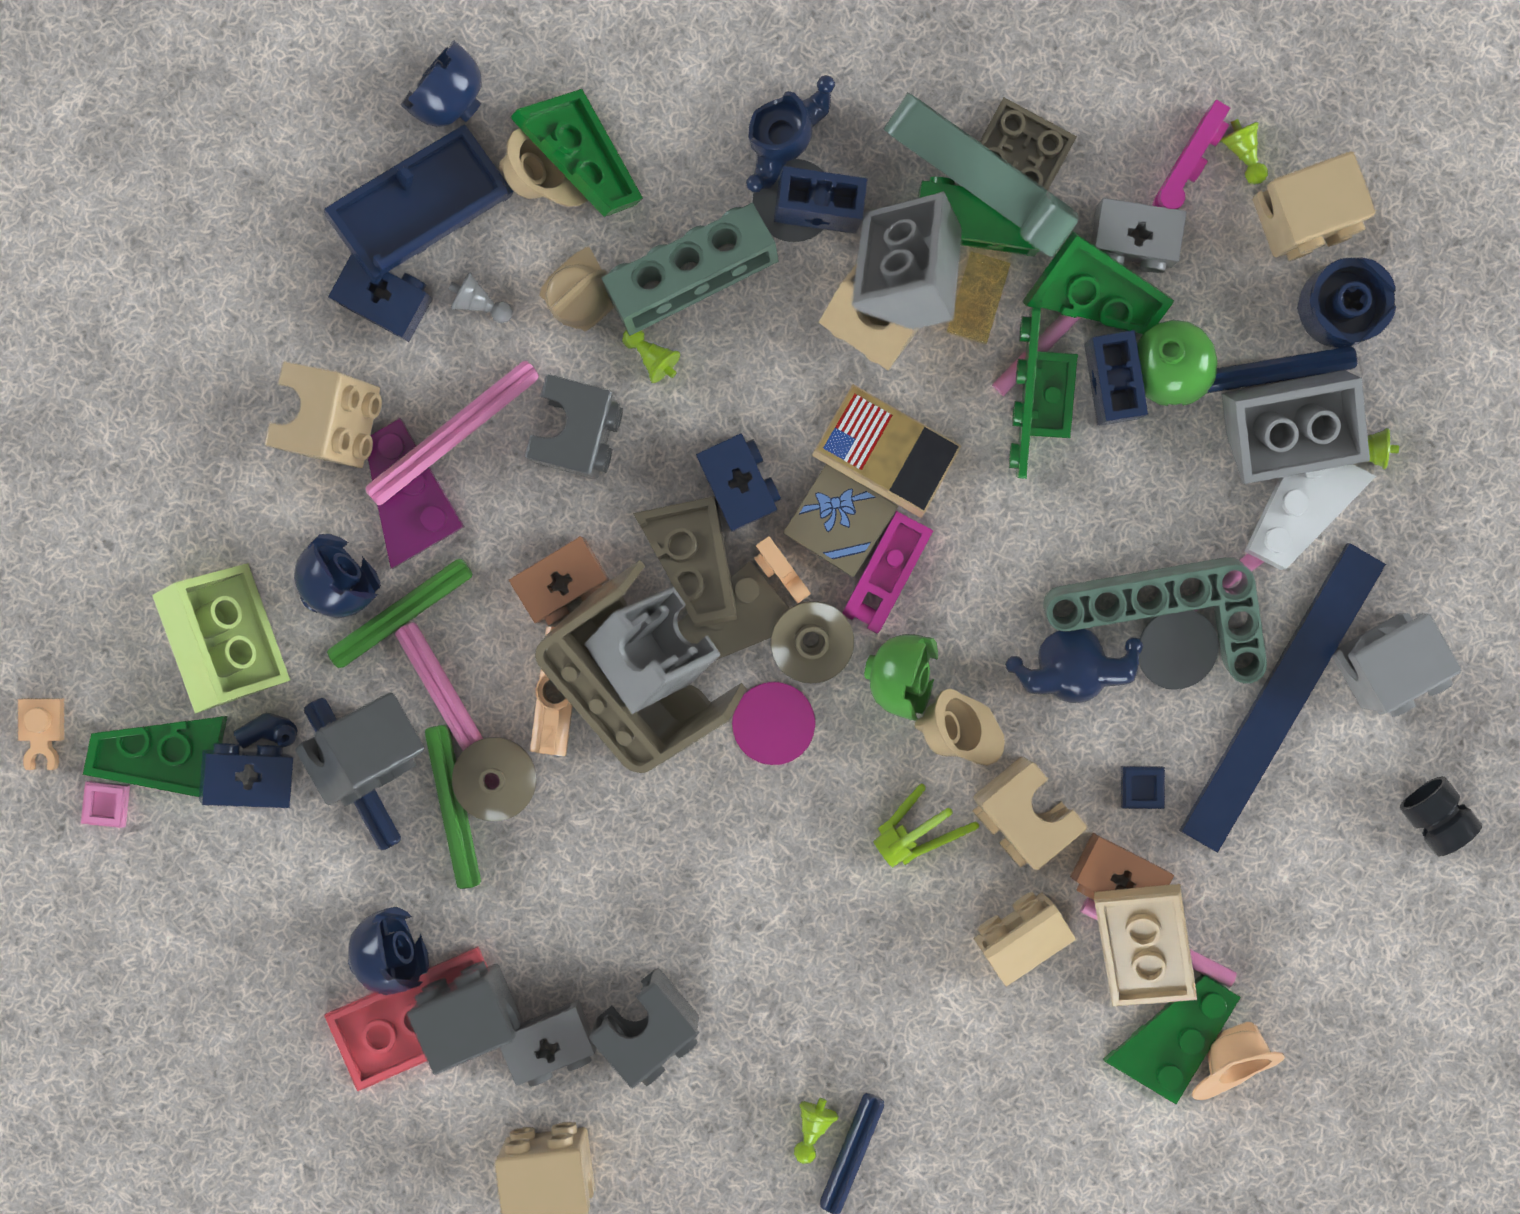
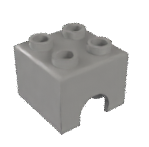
(646, 652)
(1397, 663)

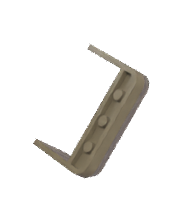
(639, 738)

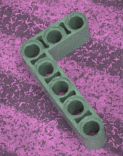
(1040, 215)
(1169, 600)

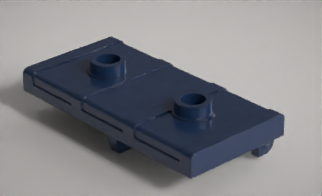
(418, 202)

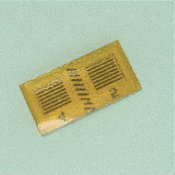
(978, 297)

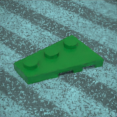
(581, 149)
(1098, 288)
(155, 755)
(1175, 1040)

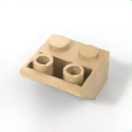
(1023, 937)

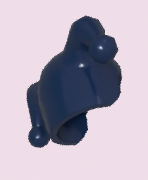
(783, 131)
(1076, 666)

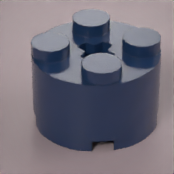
(1370, 307)

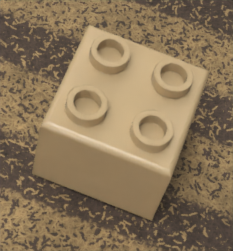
(1314, 206)
(873, 336)
(332, 416)
(1008, 808)
(545, 1171)

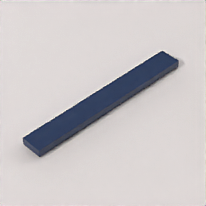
(1282, 697)

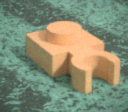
(774, 562)
(41, 723)

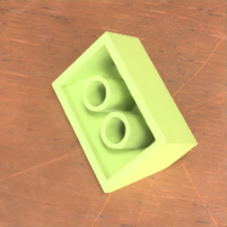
(220, 637)

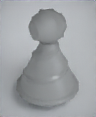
(472, 297)

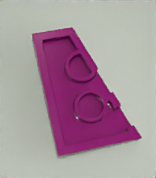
(418, 512)

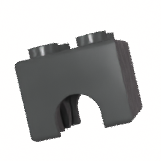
(583, 442)
(361, 751)
(464, 1017)
(643, 1046)

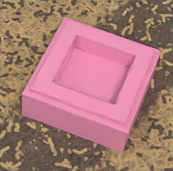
(105, 804)

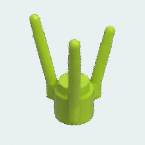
(899, 844)

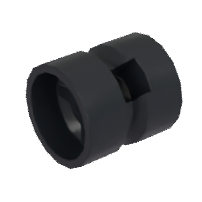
(1444, 821)

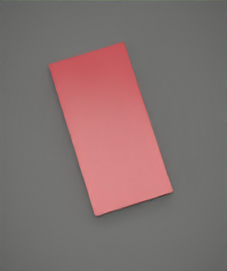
(376, 1029)

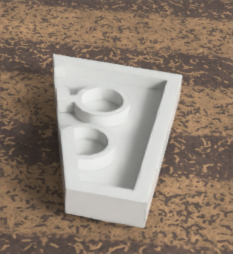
(1302, 510)

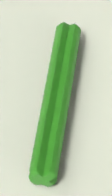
(399, 613)
(453, 814)

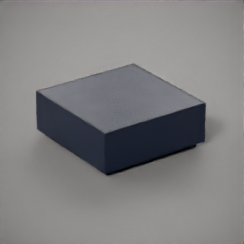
(1142, 787)

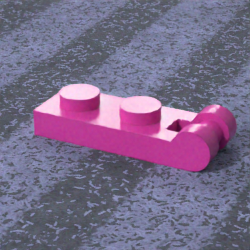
(1190, 162)
(888, 570)

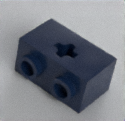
(820, 200)
(398, 315)
(1116, 378)
(718, 466)
(223, 788)

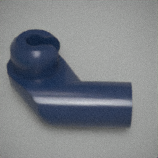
(267, 726)

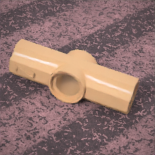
(551, 720)

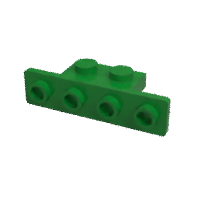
(1046, 393)

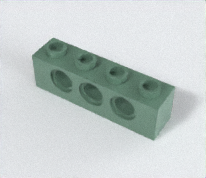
(682, 288)

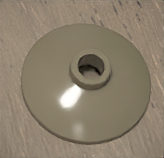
(820, 660)
(514, 771)

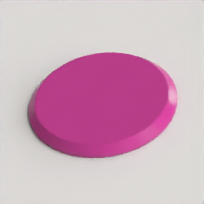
(773, 723)

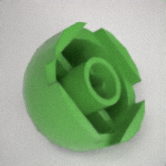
(1176, 362)
(901, 674)

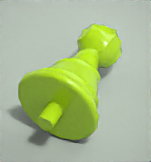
(1244, 144)
(655, 358)
(1380, 448)
(815, 1122)

